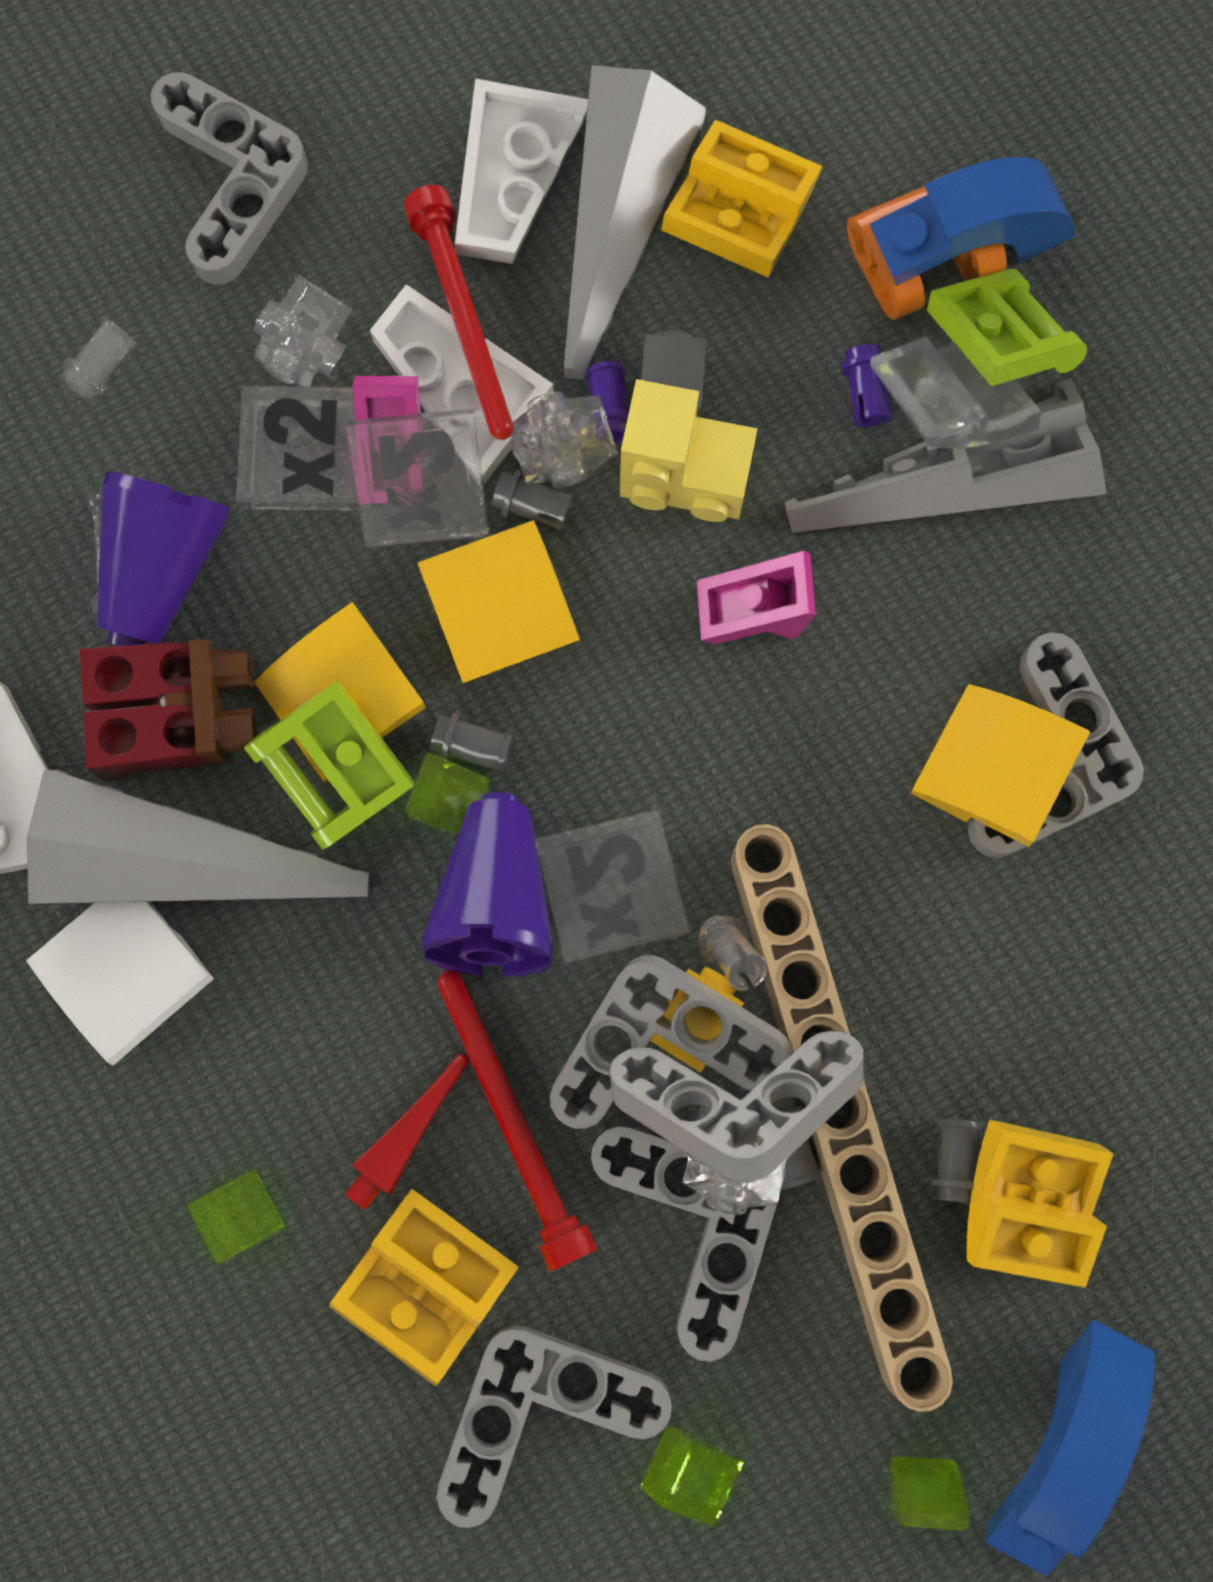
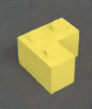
(681, 457)

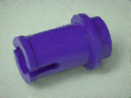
(608, 381)
(867, 391)

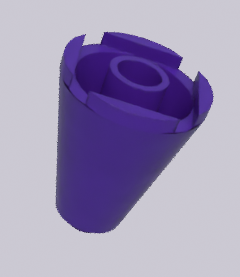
(150, 555)
(491, 895)

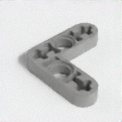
(249, 175)
(1082, 783)
(644, 1019)
(737, 1120)
(692, 1305)
(540, 1386)

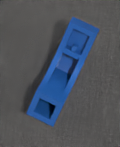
(972, 208)
(1085, 1452)

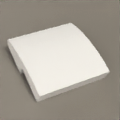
(119, 974)

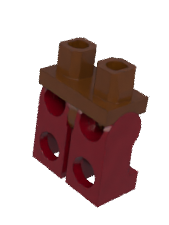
(162, 706)

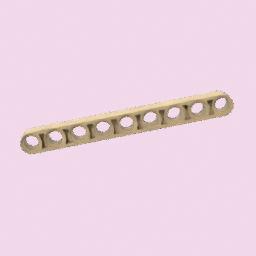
(879, 1201)

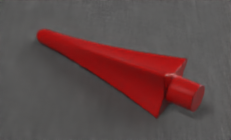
(387, 1159)

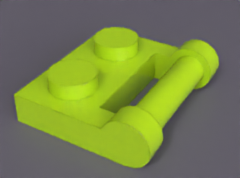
(1004, 328)
(347, 754)

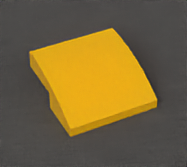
(741, 198)
(498, 601)
(353, 654)
(1000, 763)
(1036, 1204)
(423, 1287)

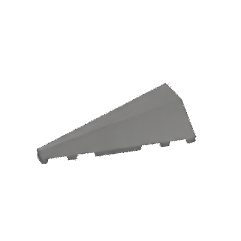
(631, 157)
(928, 481)
(118, 848)

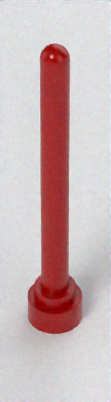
(432, 219)
(562, 1235)

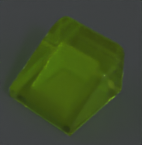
(444, 793)
(236, 1216)
(690, 1476)
(927, 1493)

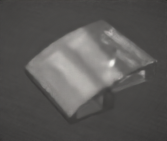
(951, 398)

